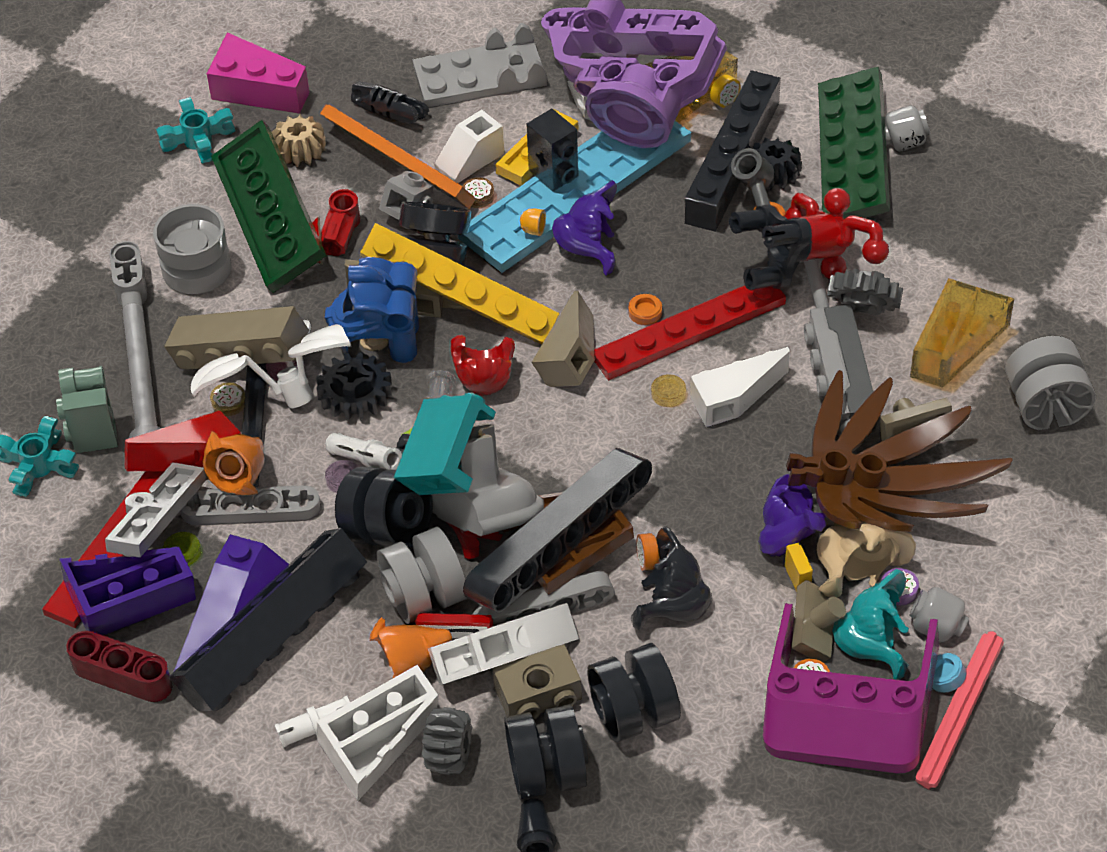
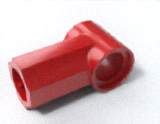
(340, 222)

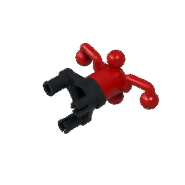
(807, 235)

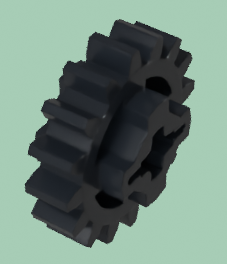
(354, 386)

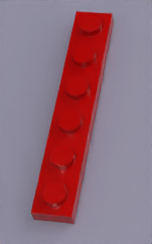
(685, 329)

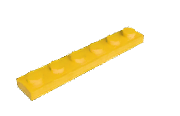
(463, 285)

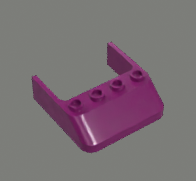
(846, 716)

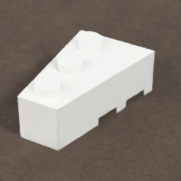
(376, 728)

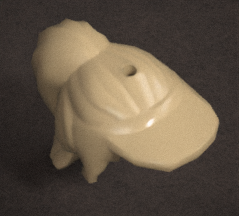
(861, 554)

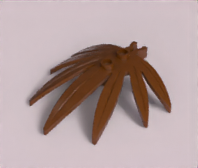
(853, 483)

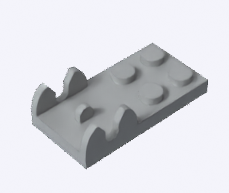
(481, 71)

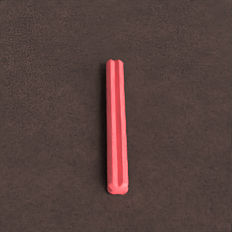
(959, 711)

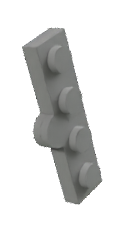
(153, 511)

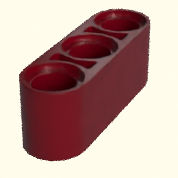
(105, 657)

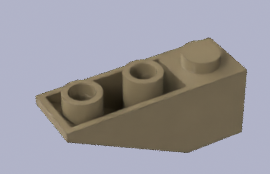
(568, 347)

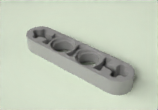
(250, 510)
(578, 593)

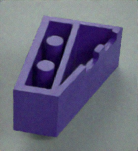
(127, 589)

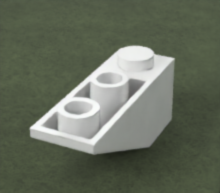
(733, 388)

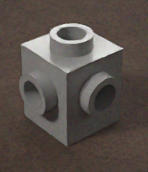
(405, 188)

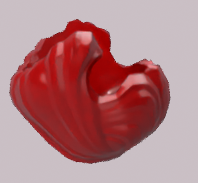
(483, 370)

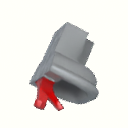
(494, 499)

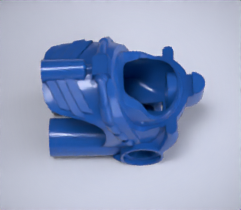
(382, 304)

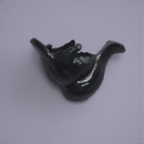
(677, 582)

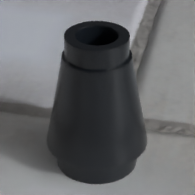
(535, 829)

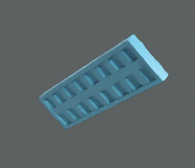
(497, 230)

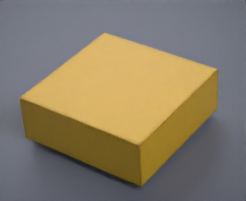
(797, 565)

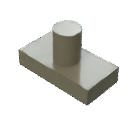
(907, 416)
(815, 621)

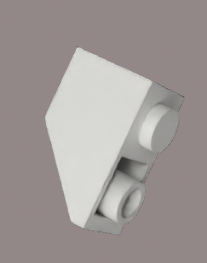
(471, 147)

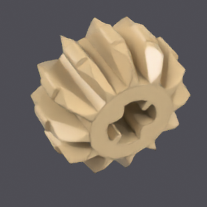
(300, 139)

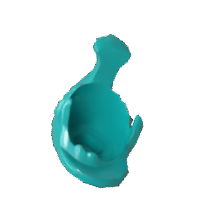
(869, 625)

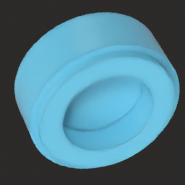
(948, 673)

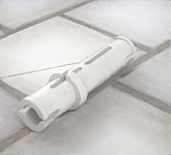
(370, 452)

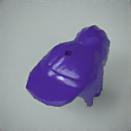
(582, 226)
(788, 517)

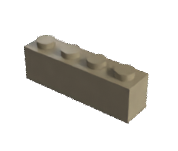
(259, 333)

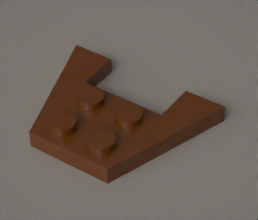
(602, 542)

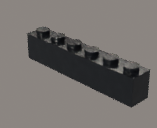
(742, 128)
(268, 621)

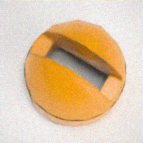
(533, 221)

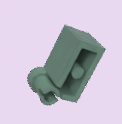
(87, 409)

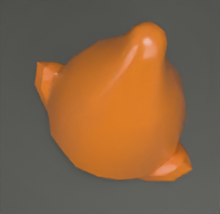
(234, 463)
(408, 644)

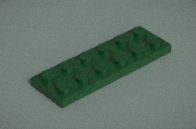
(854, 141)
(268, 206)

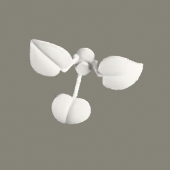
(291, 380)

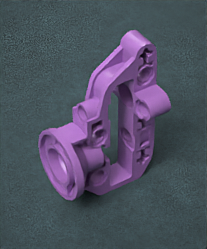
(622, 95)

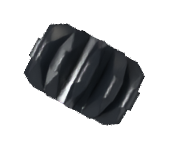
(783, 158)

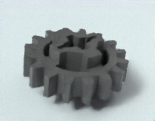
(865, 291)

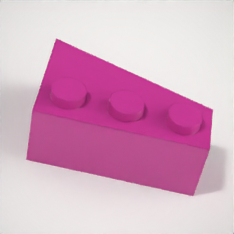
(256, 77)

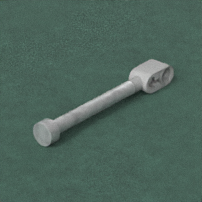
(131, 293)

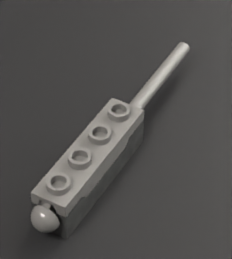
(836, 348)

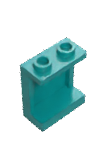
(438, 444)

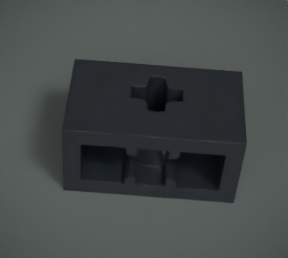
(552, 149)

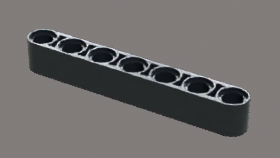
(557, 530)

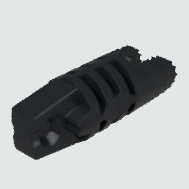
(388, 102)

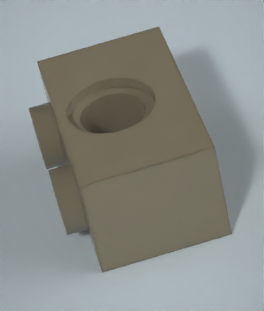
(549, 668)

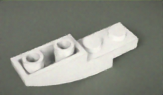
(503, 644)

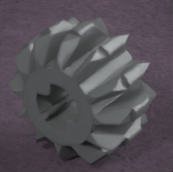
(447, 740)

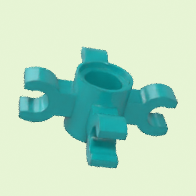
(195, 129)
(36, 457)

